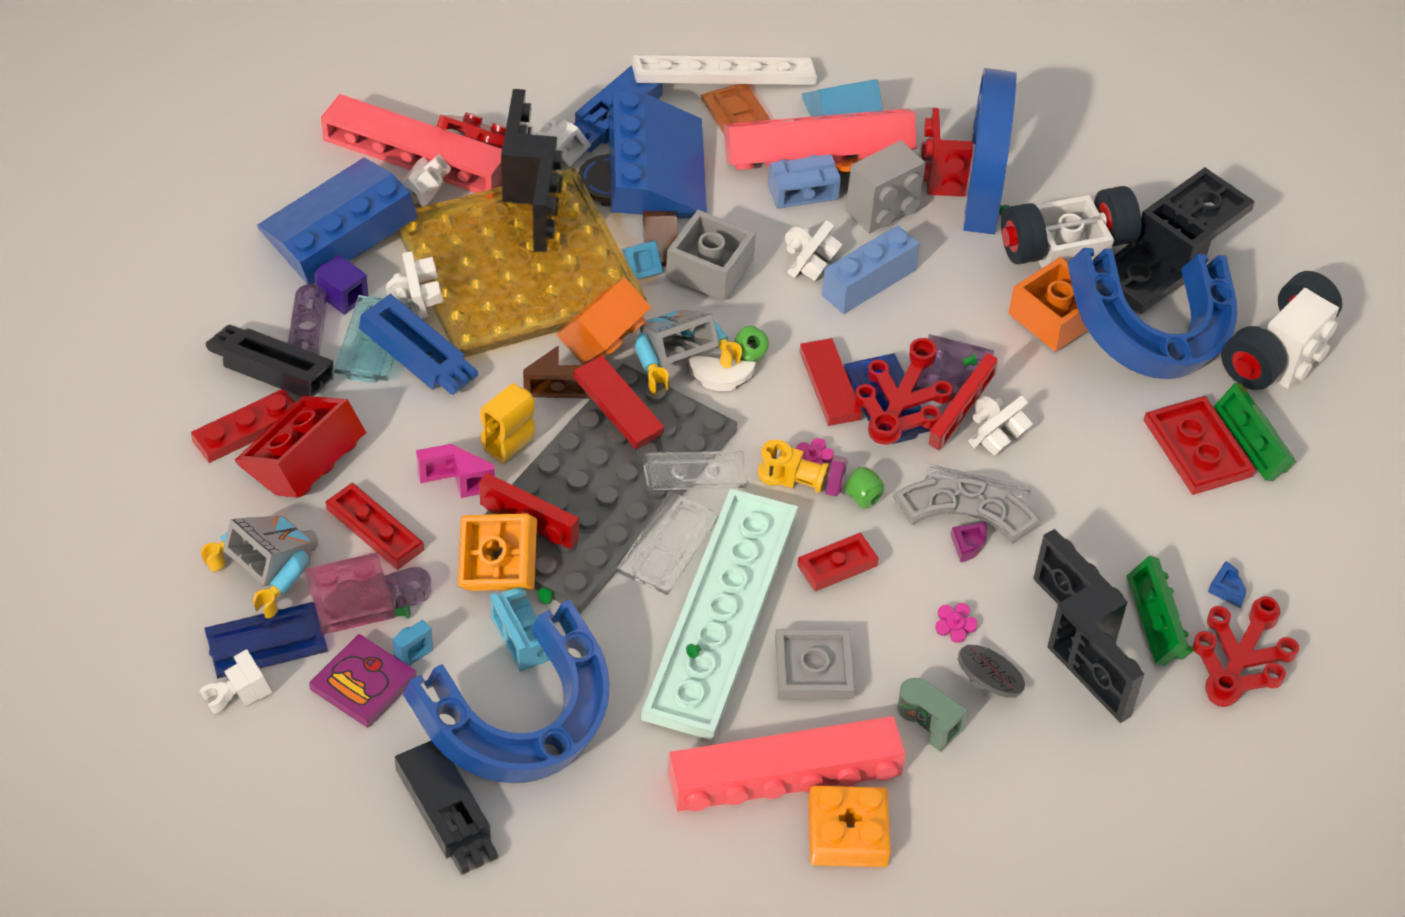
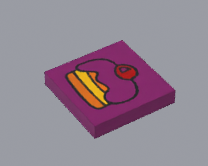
(362, 680)

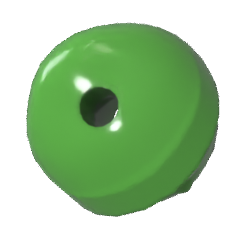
(756, 339)
(864, 487)

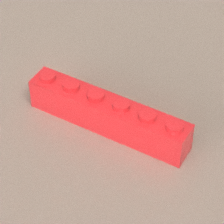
(817, 135)
(406, 140)
(785, 763)

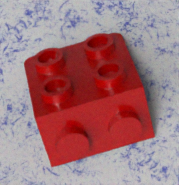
(946, 160)

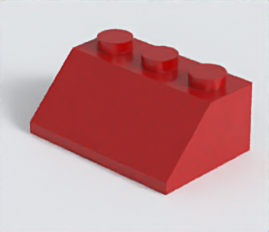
(302, 445)

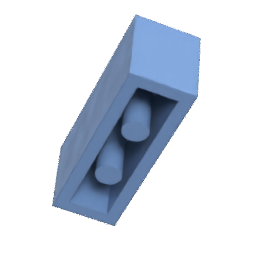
(870, 269)

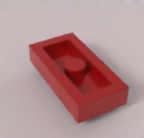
(837, 561)

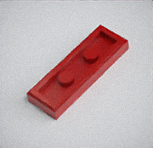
(830, 382)
(963, 401)
(618, 402)
(375, 526)

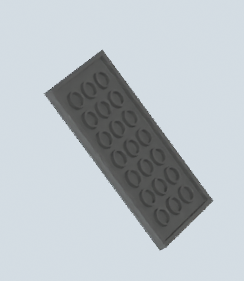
(604, 483)

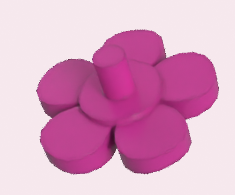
(816, 451)
(955, 621)

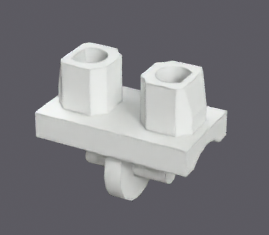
(426, 179)
(801, 242)
(410, 286)
(990, 433)

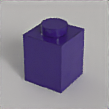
(341, 283)

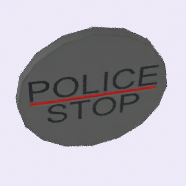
(991, 671)

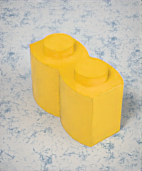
(507, 422)

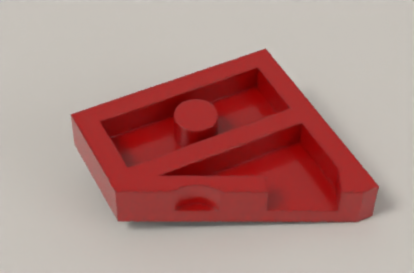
(473, 128)

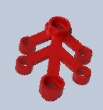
(922, 355)
(1242, 655)

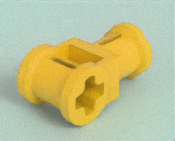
(790, 467)

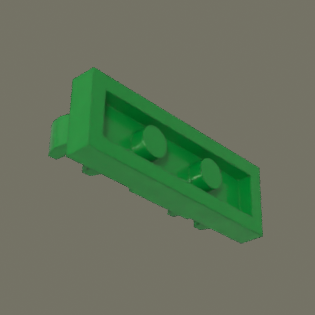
(1254, 432)
(1158, 612)

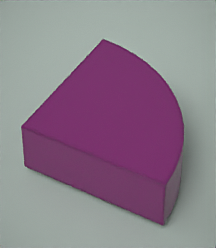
(836, 474)
(969, 540)

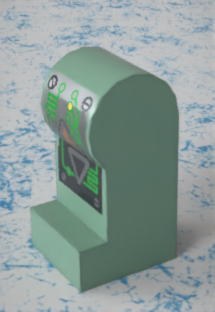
(931, 710)

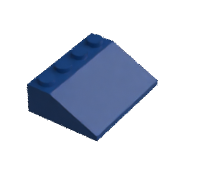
(654, 156)
(340, 218)

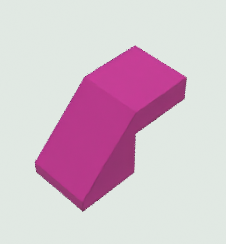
(452, 461)

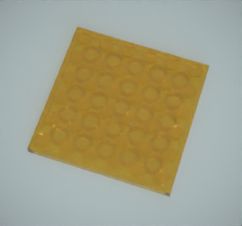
(492, 278)

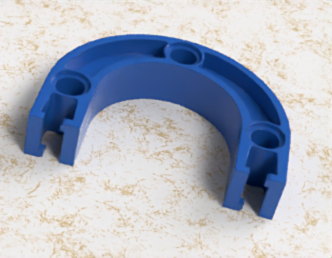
(992, 142)
(1140, 345)
(522, 756)

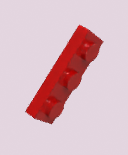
(240, 426)
(552, 521)

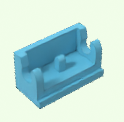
(514, 625)

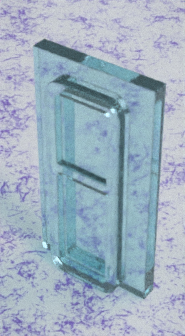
(359, 355)

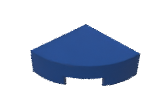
(1228, 585)

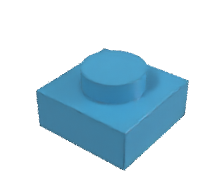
(643, 259)
(413, 643)

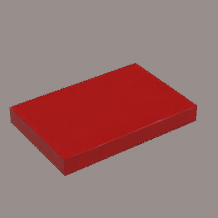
(1199, 445)

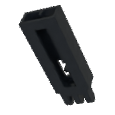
(272, 360)
(438, 786)

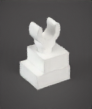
(569, 140)
(243, 679)

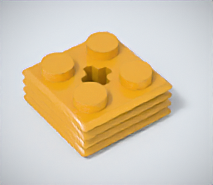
(485, 534)
(837, 844)

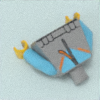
(678, 337)
(268, 550)

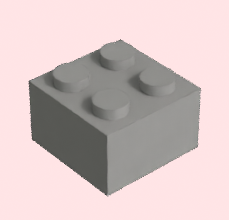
(885, 186)
(710, 255)

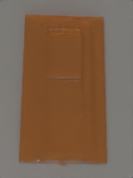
(733, 105)

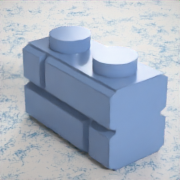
(803, 181)

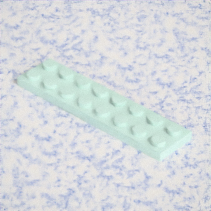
(720, 614)

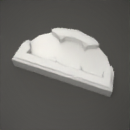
(717, 377)

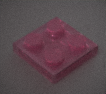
(350, 593)

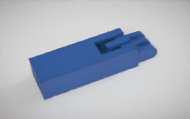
(598, 107)
(410, 342)

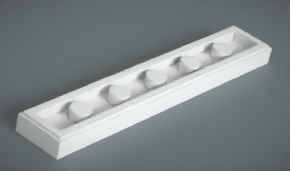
(724, 70)

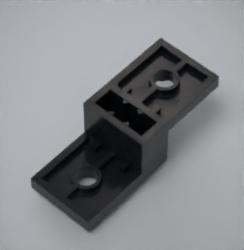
(531, 169)
(1175, 233)
(1088, 625)

